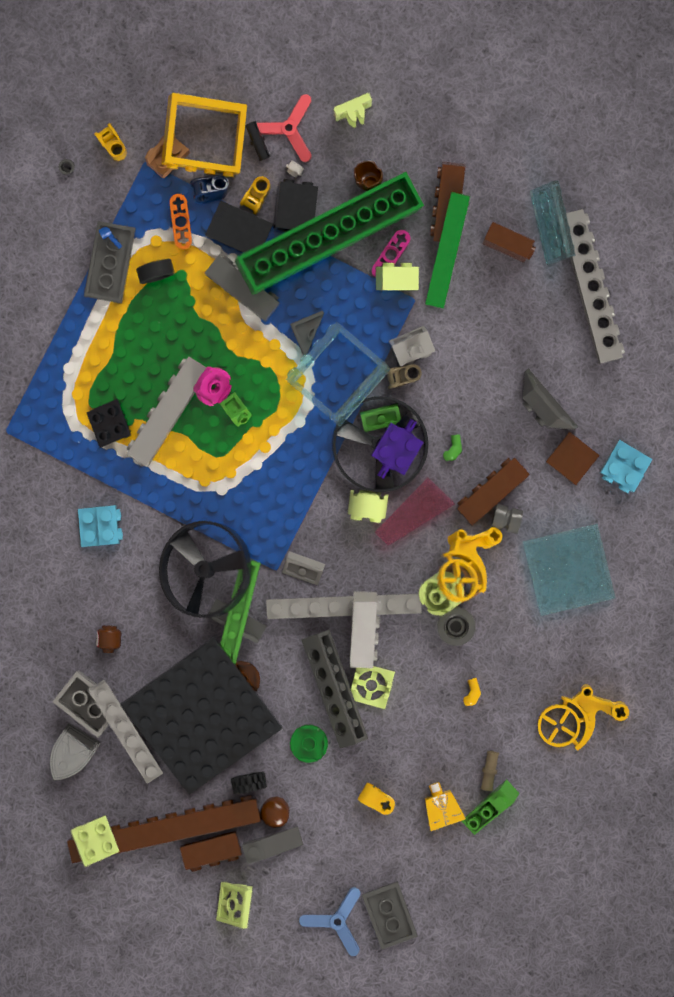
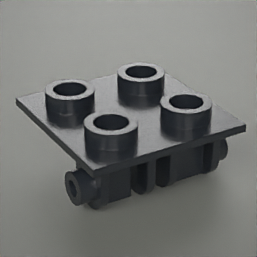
(109, 423)

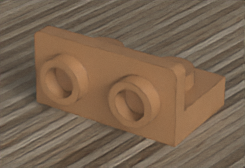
(154, 156)

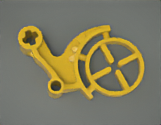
(465, 548)
(588, 705)

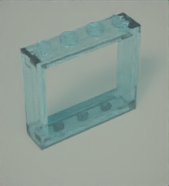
(359, 394)

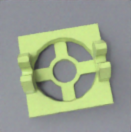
(353, 109)
(382, 700)
(224, 904)

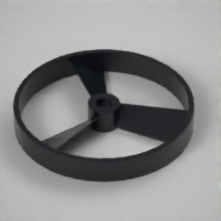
(352, 432)
(204, 569)

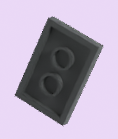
(389, 915)

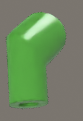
(455, 450)

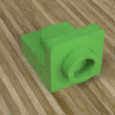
(236, 409)

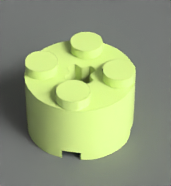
(367, 505)
(433, 597)

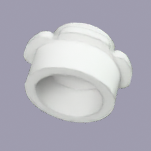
(294, 169)

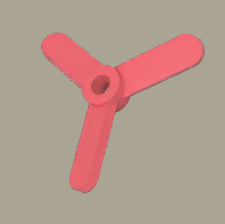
(293, 135)

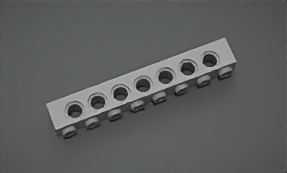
(603, 353)

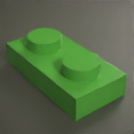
(380, 417)

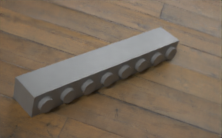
(338, 606)

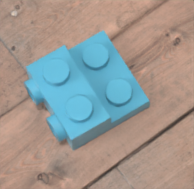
(625, 467)
(100, 526)

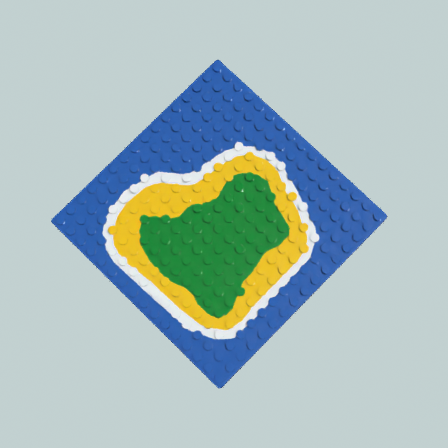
(241, 476)

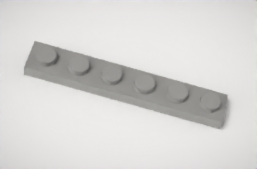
(125, 731)

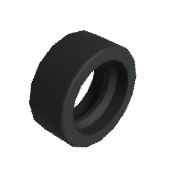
(155, 271)

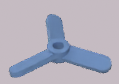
(341, 929)

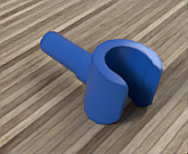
(105, 232)

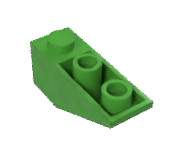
(491, 807)

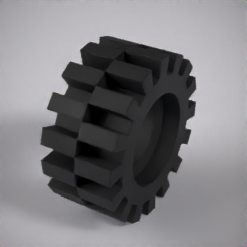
(248, 782)

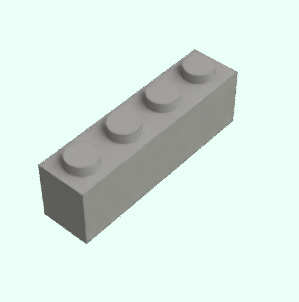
(363, 629)

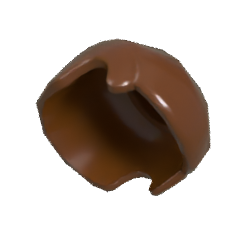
(374, 177)
(275, 812)

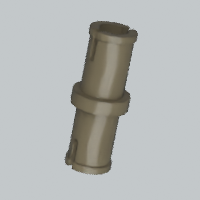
(489, 771)

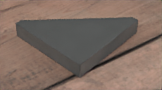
(306, 329)

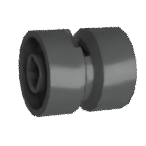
(507, 518)

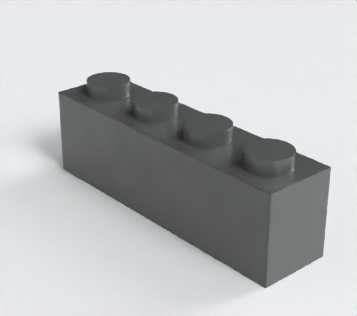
(231, 280)

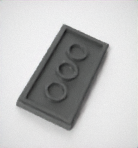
(109, 264)

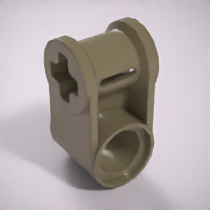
(401, 376)

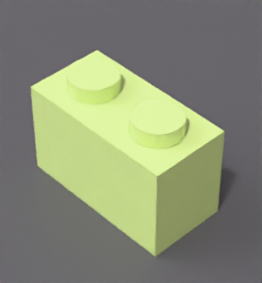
(397, 278)

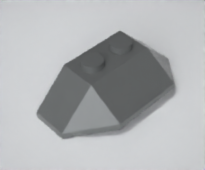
(543, 404)

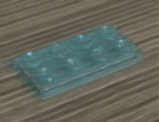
(552, 222)

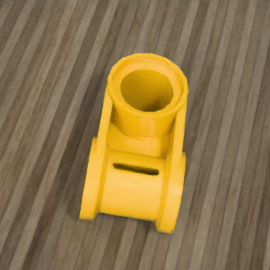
(110, 139)
(255, 195)
(373, 797)

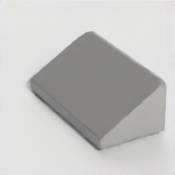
(303, 568)

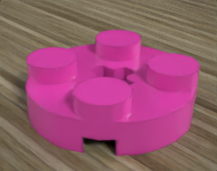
(205, 382)

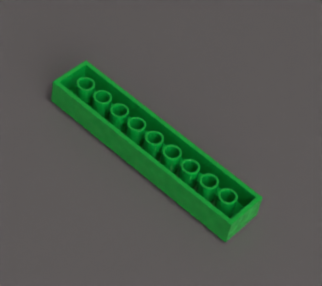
(329, 233)

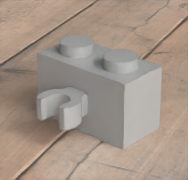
(412, 346)

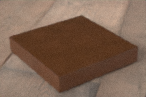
(572, 458)

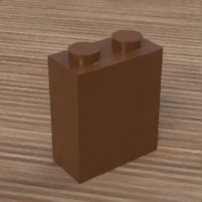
(509, 242)

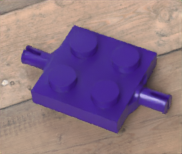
(397, 448)

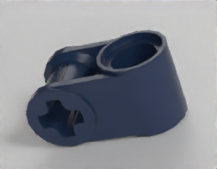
(208, 188)

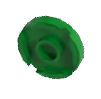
(308, 743)

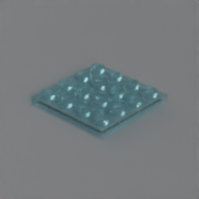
(568, 569)

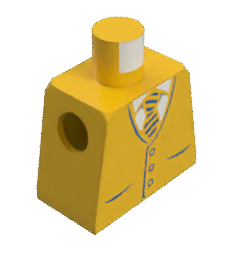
(442, 808)

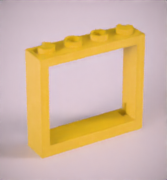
(209, 104)

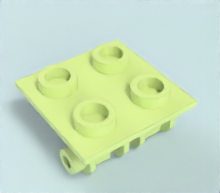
(94, 841)

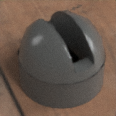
(64, 170)

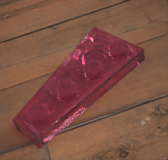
(416, 510)

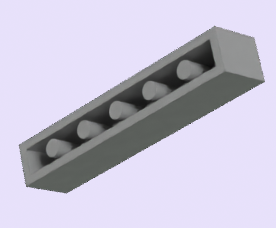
(167, 412)

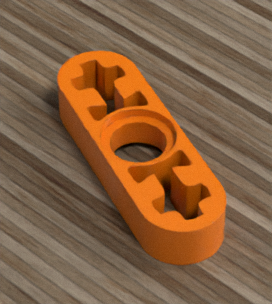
(177, 236)

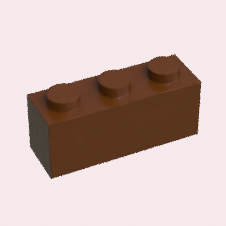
(211, 851)

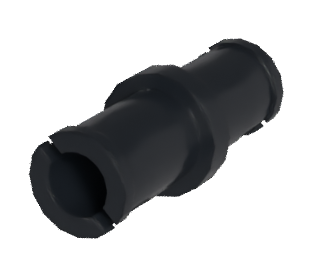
(257, 140)

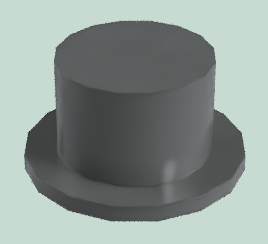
(456, 627)

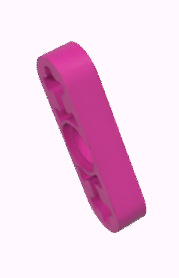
(394, 239)

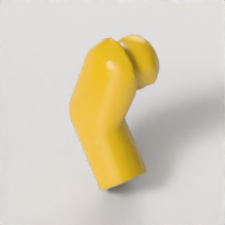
(474, 694)

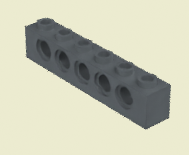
(334, 689)

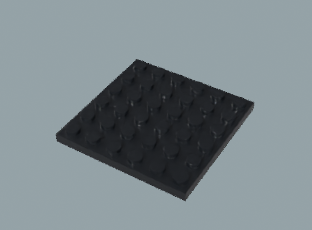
(201, 715)

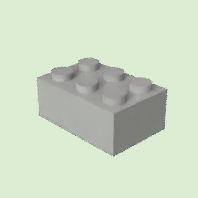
(80, 705)

